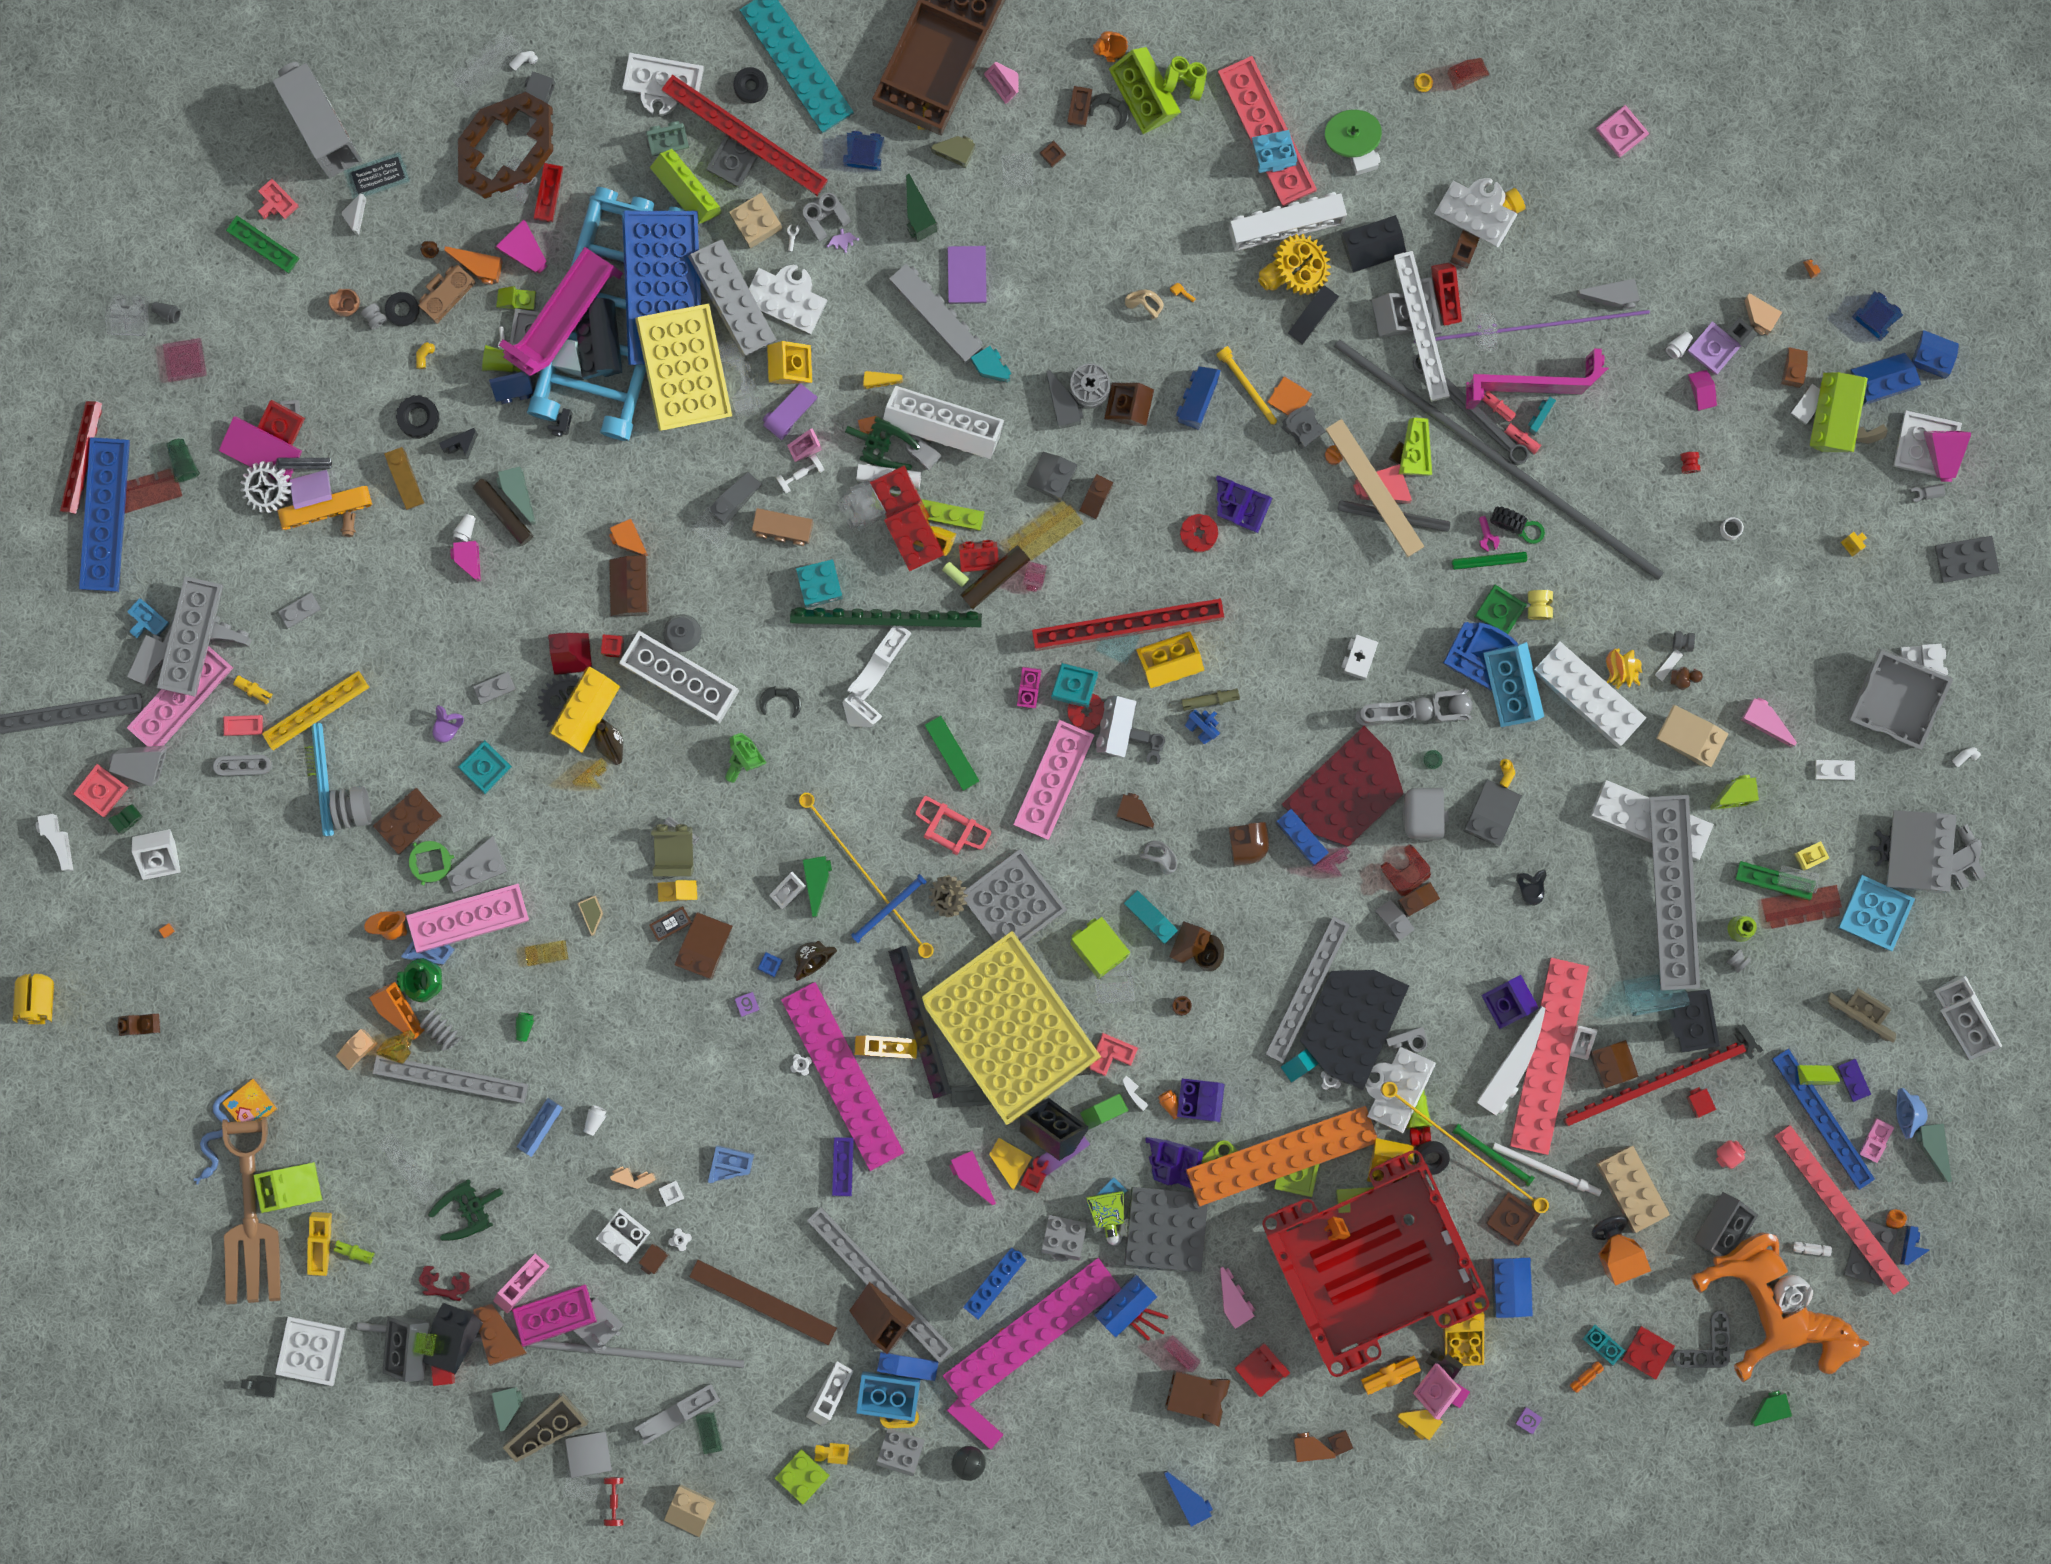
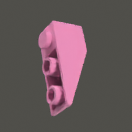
(1233, 1303)

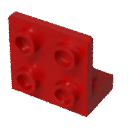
(1261, 1369)

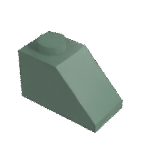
(507, 1404)

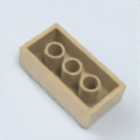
(1632, 1189)

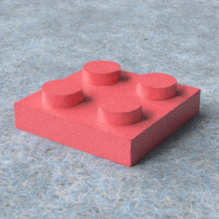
(100, 790)

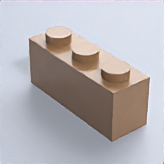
(782, 527)

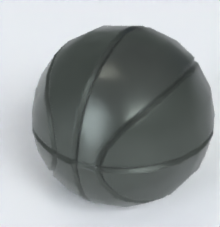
(968, 1463)

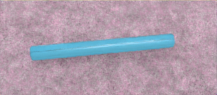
(322, 779)

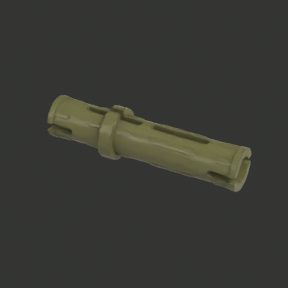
(1210, 699)

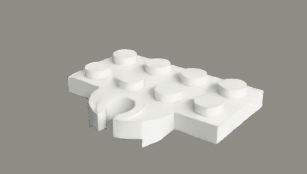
(649, 74)
(1477, 211)
(788, 298)
(1410, 1075)

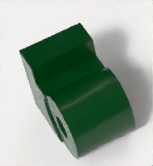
(125, 819)

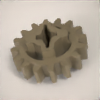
(948, 896)

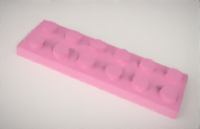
(171, 709)
(1053, 780)
(467, 918)

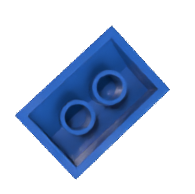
(1888, 377)
(1198, 396)
(1511, 1287)
(1125, 1305)

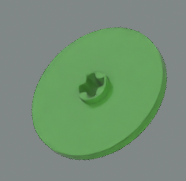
(1366, 137)

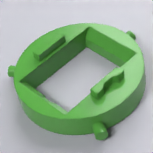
(434, 876)

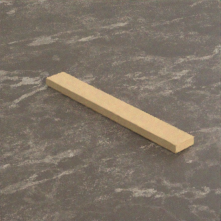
(1374, 488)

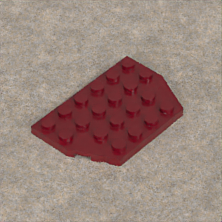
(1348, 790)

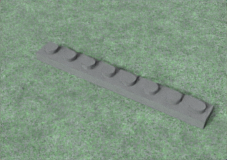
(1307, 989)
(452, 1079)

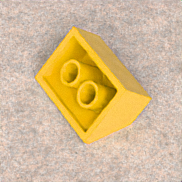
(1170, 660)

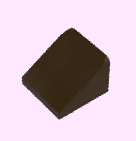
(1396, 455)

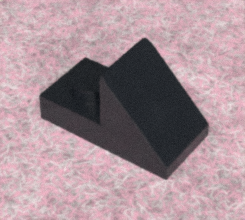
(465, 440)

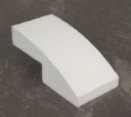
(1807, 405)

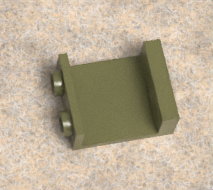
(673, 850)

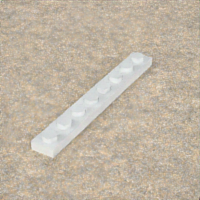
(1421, 326)

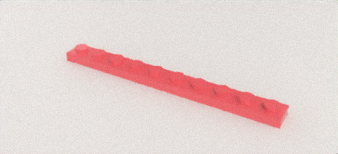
(1841, 1210)

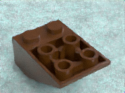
(880, 1318)

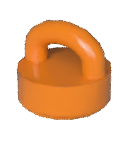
(1332, 455)
(1896, 1219)

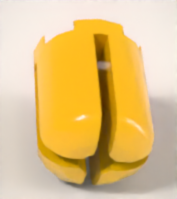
(33, 998)

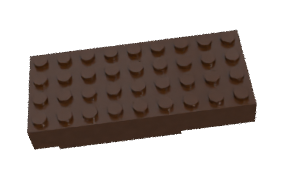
(935, 60)

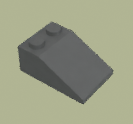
(1492, 813)

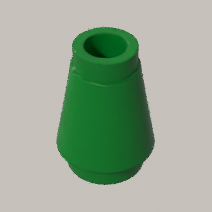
(523, 1026)

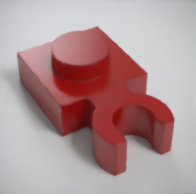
(1034, 1176)

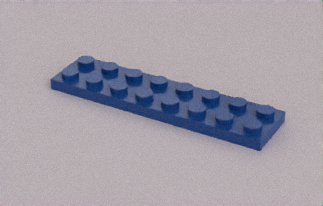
(104, 514)

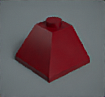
(569, 652)

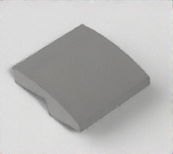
(588, 1455)

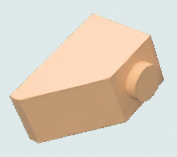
(1761, 315)
(356, 1049)

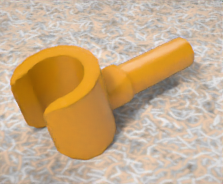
(1178, 288)

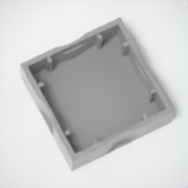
(1900, 698)

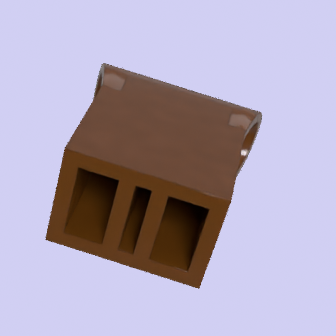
(1197, 1396)

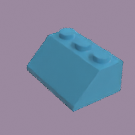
(888, 1396)

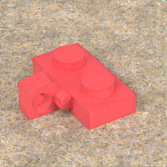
(276, 201)

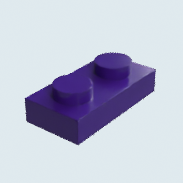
(1854, 1080)

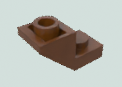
(138, 1024)

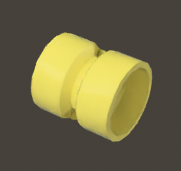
(1540, 605)

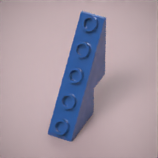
(994, 1283)

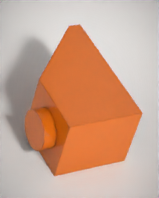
(627, 537)

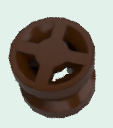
(1184, 1003)

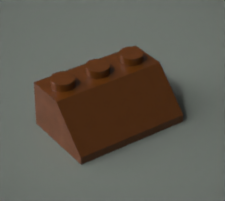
(629, 586)

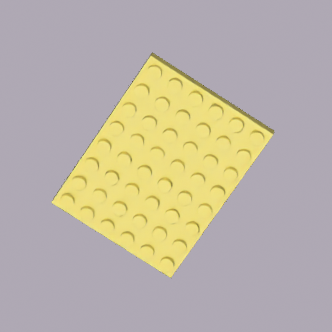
(1010, 1028)

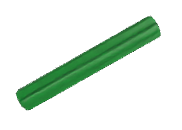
(1489, 560)

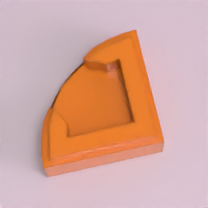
(1813, 270)

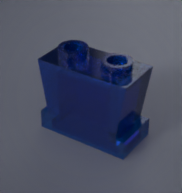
(864, 151)
(1877, 315)

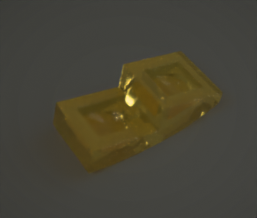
(546, 953)

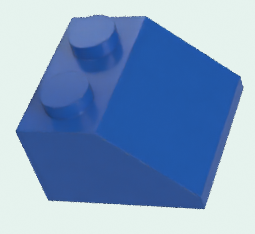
(1935, 354)

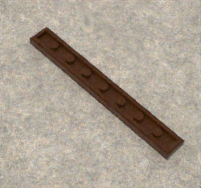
(763, 1302)

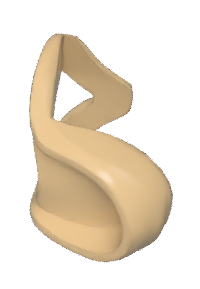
(1135, 298)

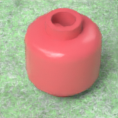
(1730, 1154)

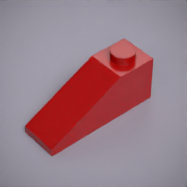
(1447, 292)

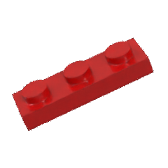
(548, 192)

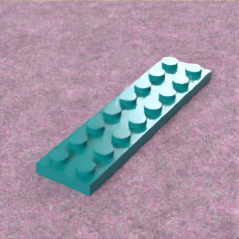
(797, 62)

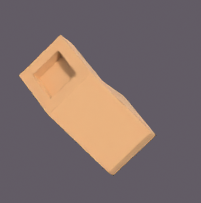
(625, 1177)

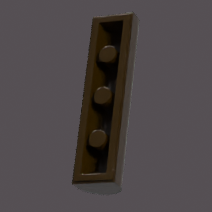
(503, 511)
(995, 577)

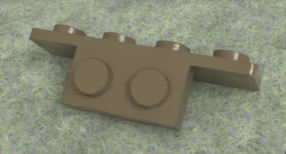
(1865, 1010)

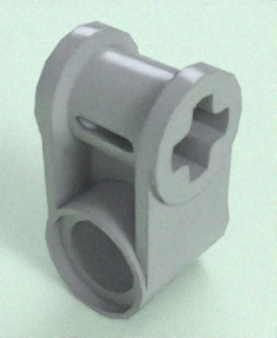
(925, 455)

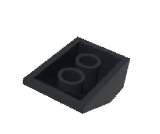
(455, 1335)

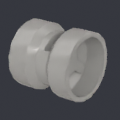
(373, 315)

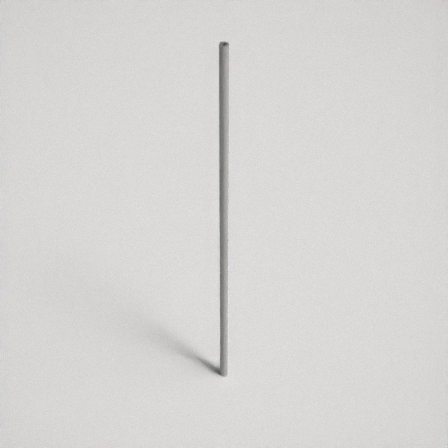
(609, 1351)

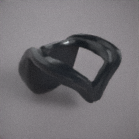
(1532, 892)

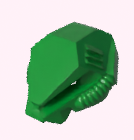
(420, 980)

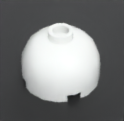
(1792, 1293)

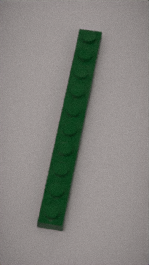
(890, 618)

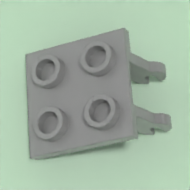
(599, 1333)

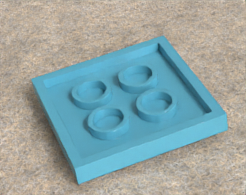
(1876, 913)

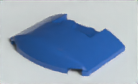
(1468, 650)

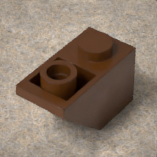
(1464, 249)

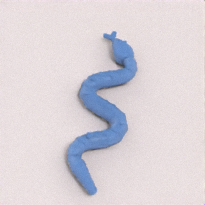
(207, 1172)

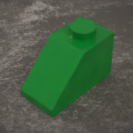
(1772, 1409)

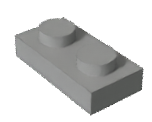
(300, 610)
(494, 688)

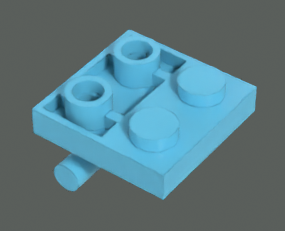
(1274, 151)

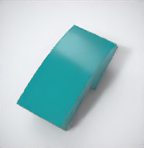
(1604, 1345)

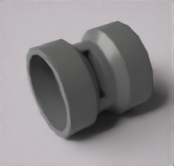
(1683, 641)

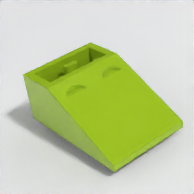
(287, 1187)

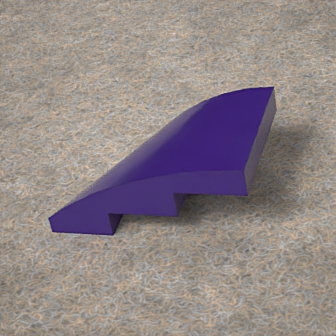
(1241, 503)
(1171, 1160)

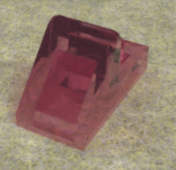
(1328, 865)

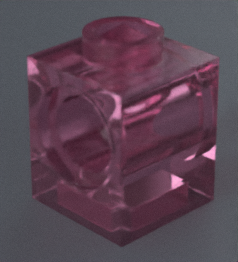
(1034, 576)

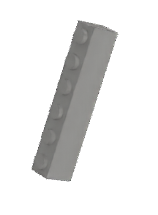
(935, 313)

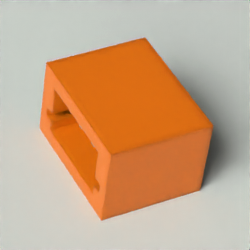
(167, 930)

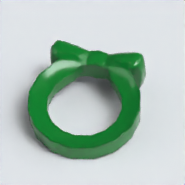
(1525, 537)

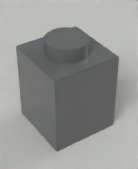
(1742, 332)

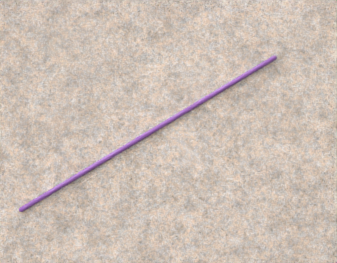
(1548, 324)

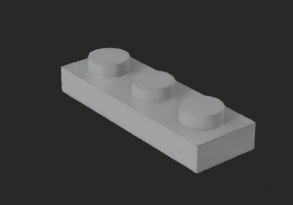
(1430, 298)

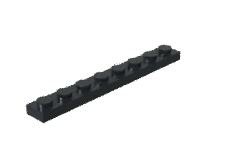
(919, 1022)

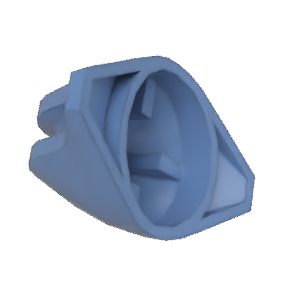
(1910, 1112)

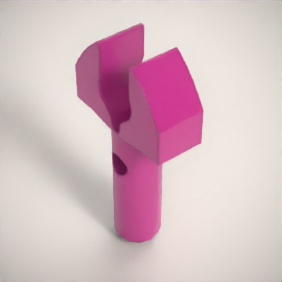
(1487, 535)

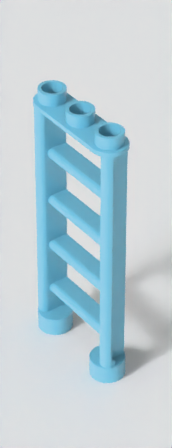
(547, 409)

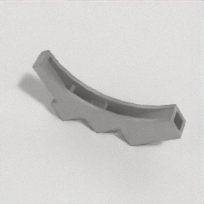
(153, 650)

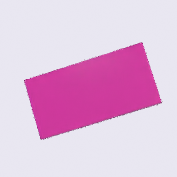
(254, 445)
(554, 1315)

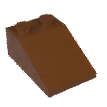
(703, 945)

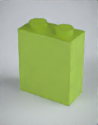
(1099, 947)

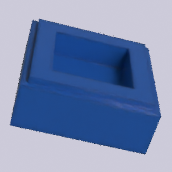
(770, 964)

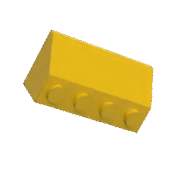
(584, 709)

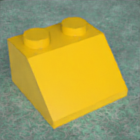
(789, 363)

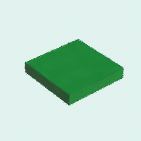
(1500, 609)

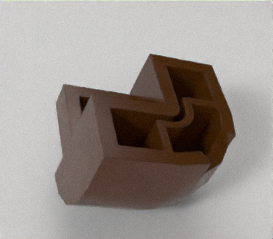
(1248, 843)

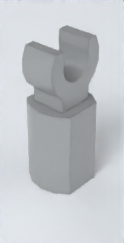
(1928, 492)

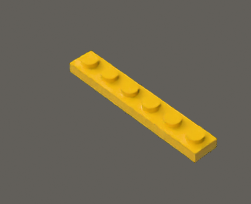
(315, 710)

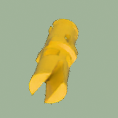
(252, 689)

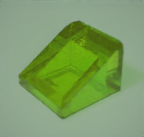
(425, 1343)

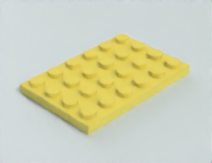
(683, 367)

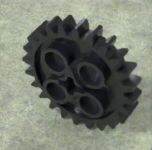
(551, 713)

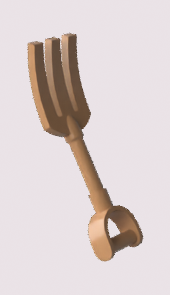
(251, 1230)

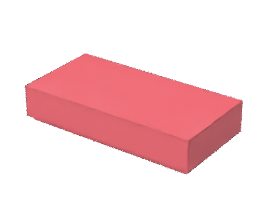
(243, 725)

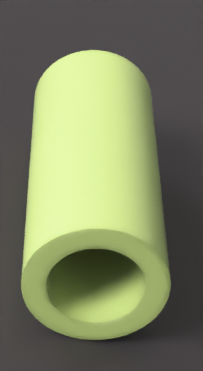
(955, 574)

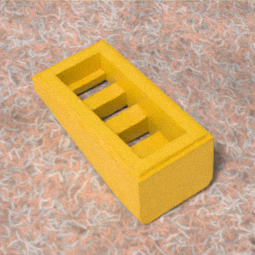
(879, 379)

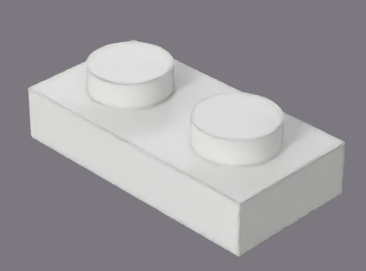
(1834, 770)

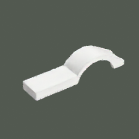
(879, 662)

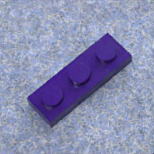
(842, 1166)

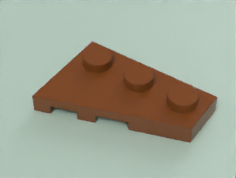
(497, 1337)

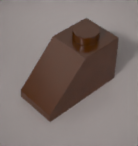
(1096, 496)
(1134, 811)
(1418, 899)
(1189, 942)

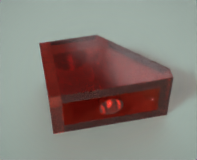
(1467, 72)

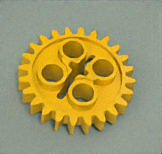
(1290, 251)

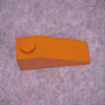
(480, 265)
(394, 1008)

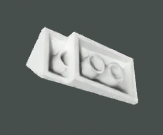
(1967, 1017)

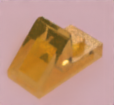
(587, 778)
(397, 1047)

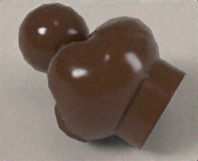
(1682, 675)

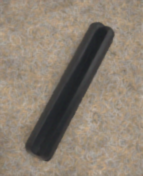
(303, 463)

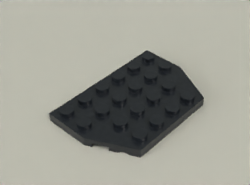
(1352, 1023)

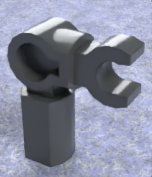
(1156, 741)

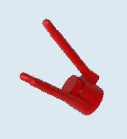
(1139, 1318)

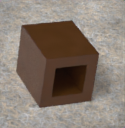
(653, 1259)

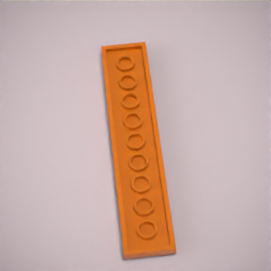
(1281, 1156)

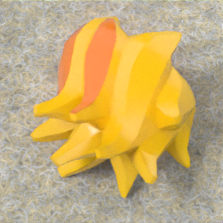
(1623, 668)

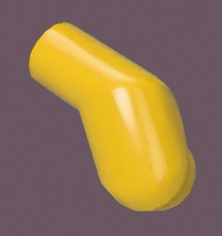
(421, 354)
(1508, 772)

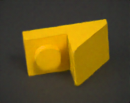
(677, 891)

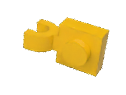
(835, 1453)

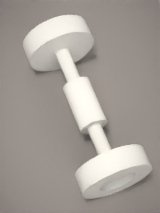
(799, 474)

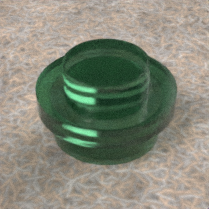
(1433, 759)

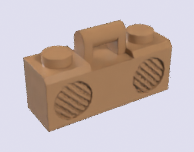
(447, 295)

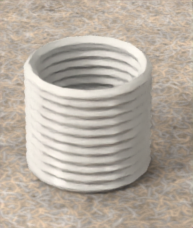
(1735, 520)

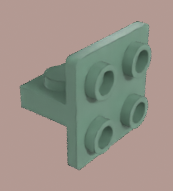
(667, 138)

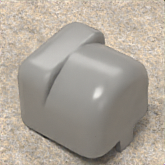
(1424, 814)

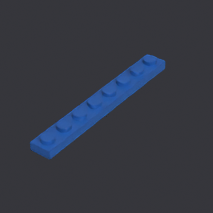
(1824, 1121)

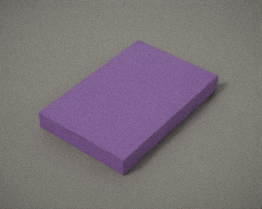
(967, 274)

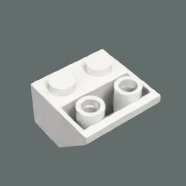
(623, 1235)

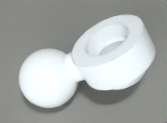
(1121, 1232)

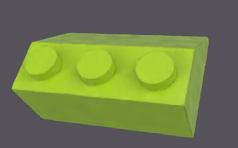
(1739, 793)

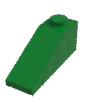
(817, 877)

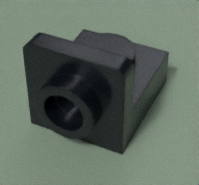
(564, 422)

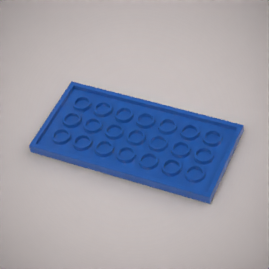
(658, 267)

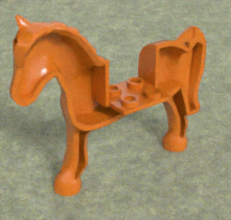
(1756, 1268)

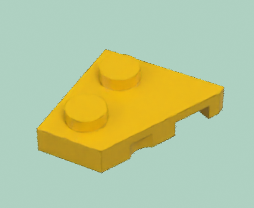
(1010, 1161)

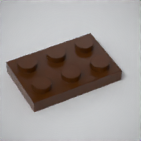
(407, 821)

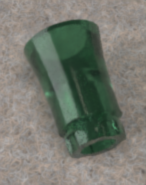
(181, 461)

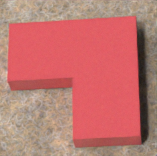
(1110, 1049)

